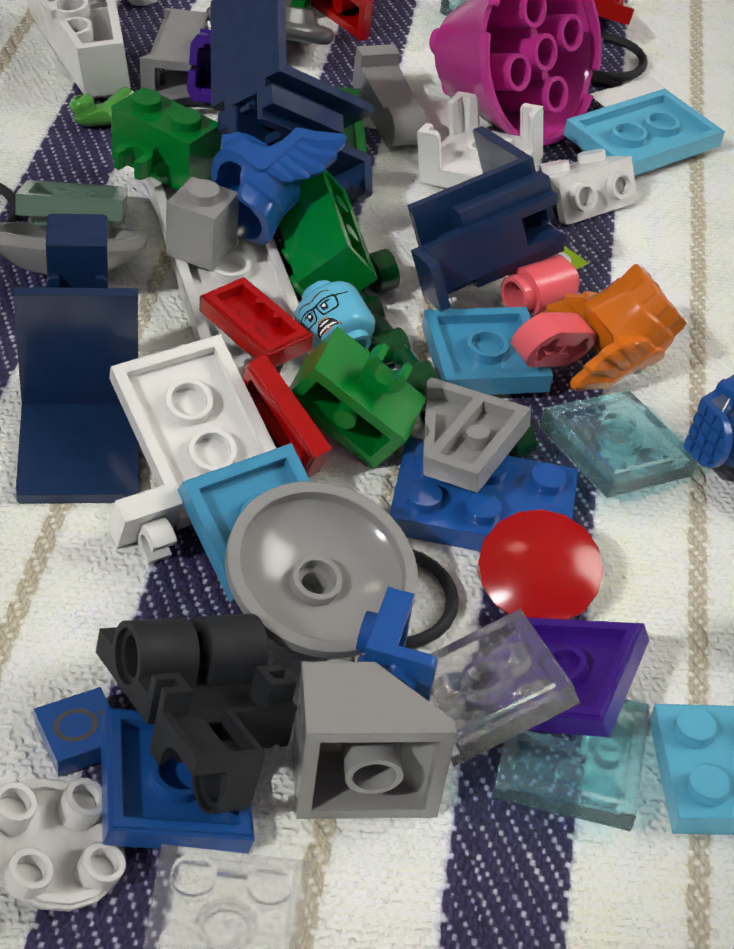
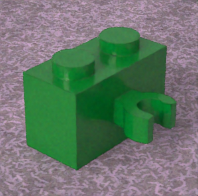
(162, 139)
(358, 397)

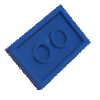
(462, 518)

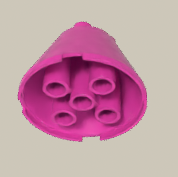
(519, 56)

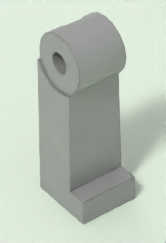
(384, 85)

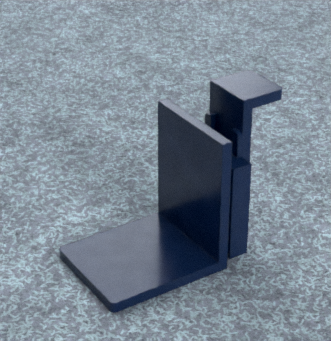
(270, 98)
(484, 223)
(68, 337)

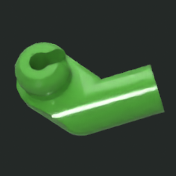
(91, 114)

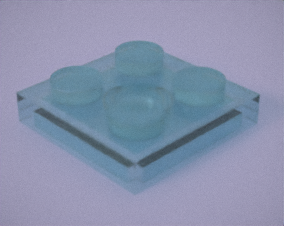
(617, 443)

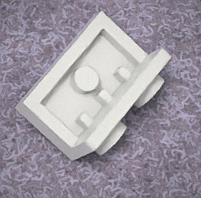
(591, 185)

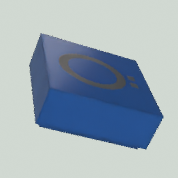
(72, 730)

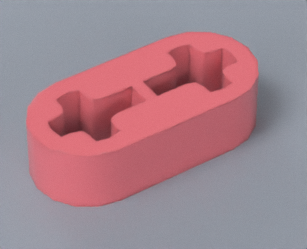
(553, 339)

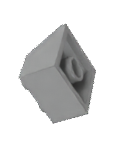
(367, 745)

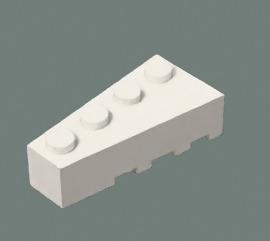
(86, 41)

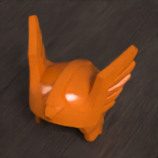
(631, 327)

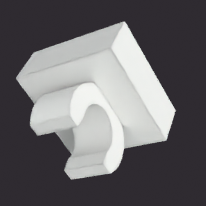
(149, 520)

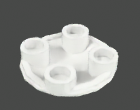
(55, 844)

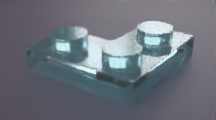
(581, 777)

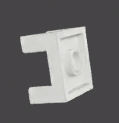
(457, 156)

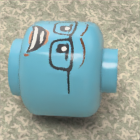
(334, 305)

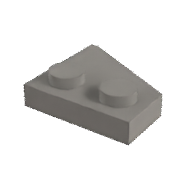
(468, 433)

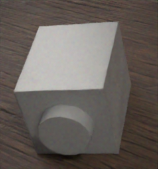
(201, 223)

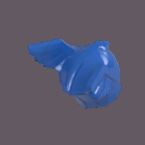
(271, 176)

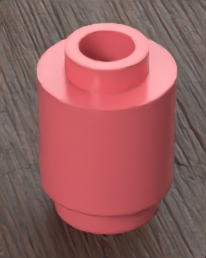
(540, 284)

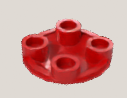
(540, 565)

